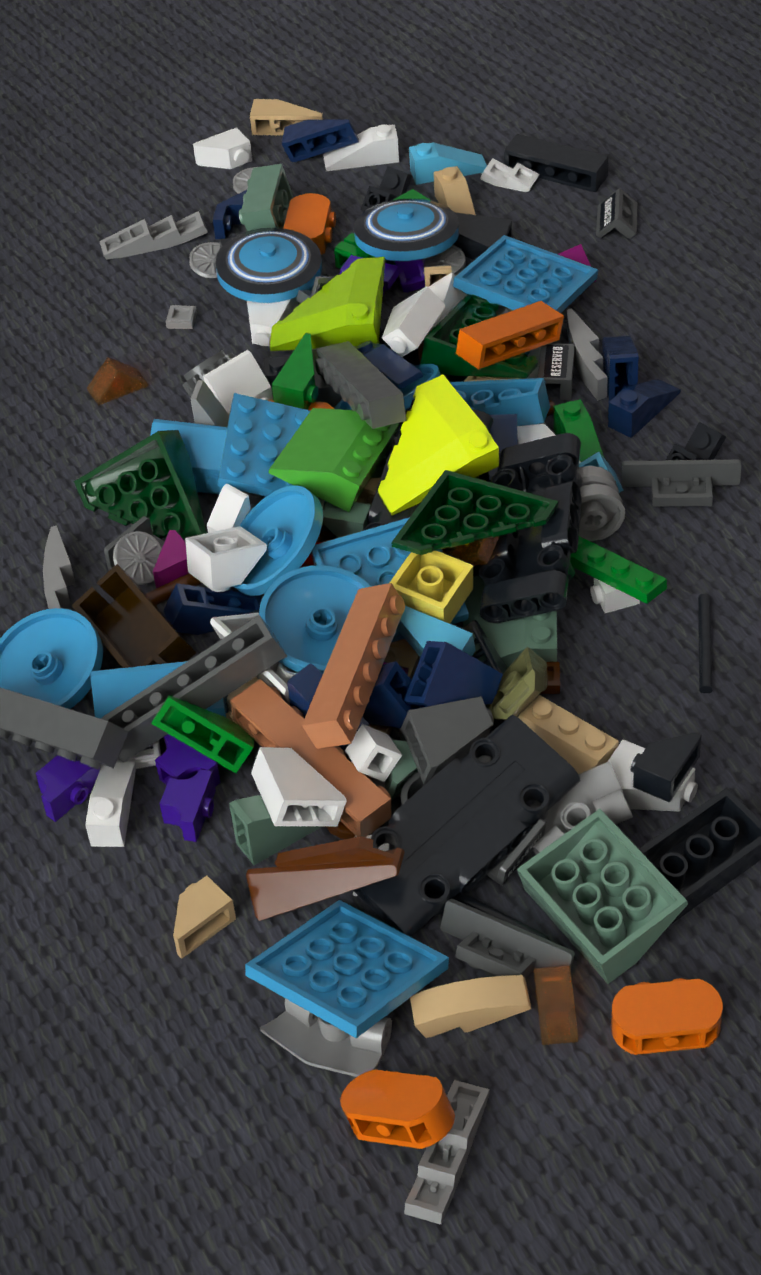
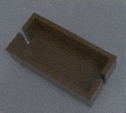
(132, 623)

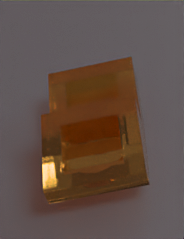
(473, 553)
(555, 1005)

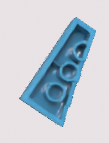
(511, 396)

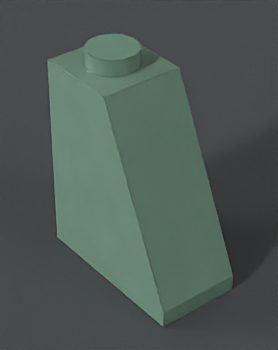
(256, 832)

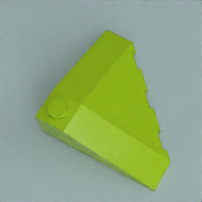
(338, 313)

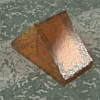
(114, 381)

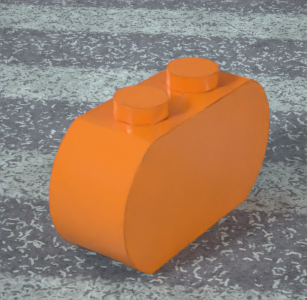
(312, 217)
(666, 1016)
(397, 1108)

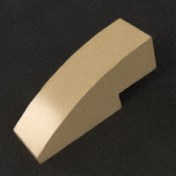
(469, 1004)

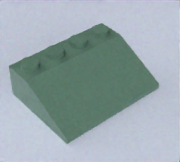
(513, 636)
(602, 894)

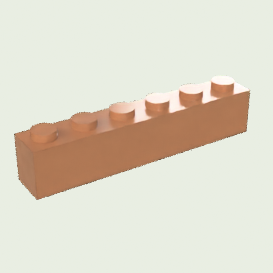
(354, 666)
(277, 724)

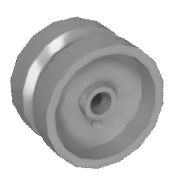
(601, 504)

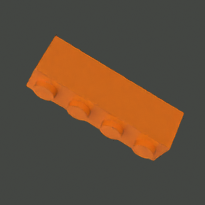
(509, 334)

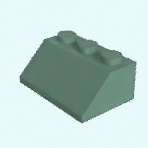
(266, 198)

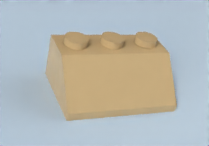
(569, 735)

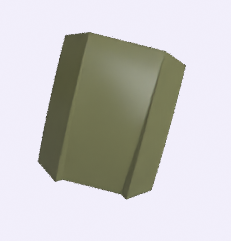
(519, 685)

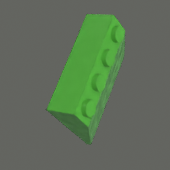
(334, 455)

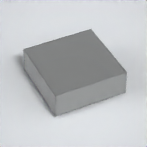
(181, 317)

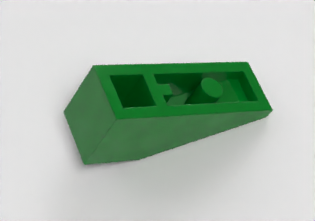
(296, 380)
(575, 419)
(205, 732)

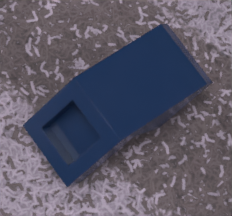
(227, 214)

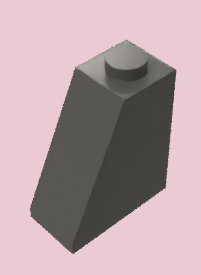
(445, 733)

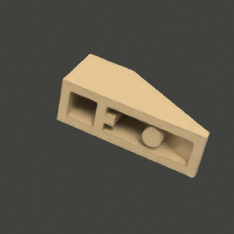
(273, 115)

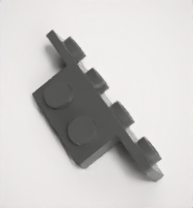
(681, 480)
(499, 945)

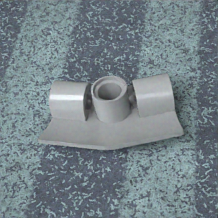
(596, 790)
(325, 1045)

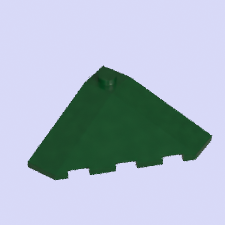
(442, 343)
(148, 481)
(469, 510)

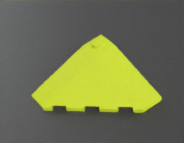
(436, 437)

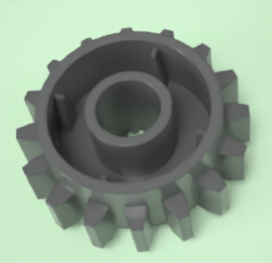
(203, 368)

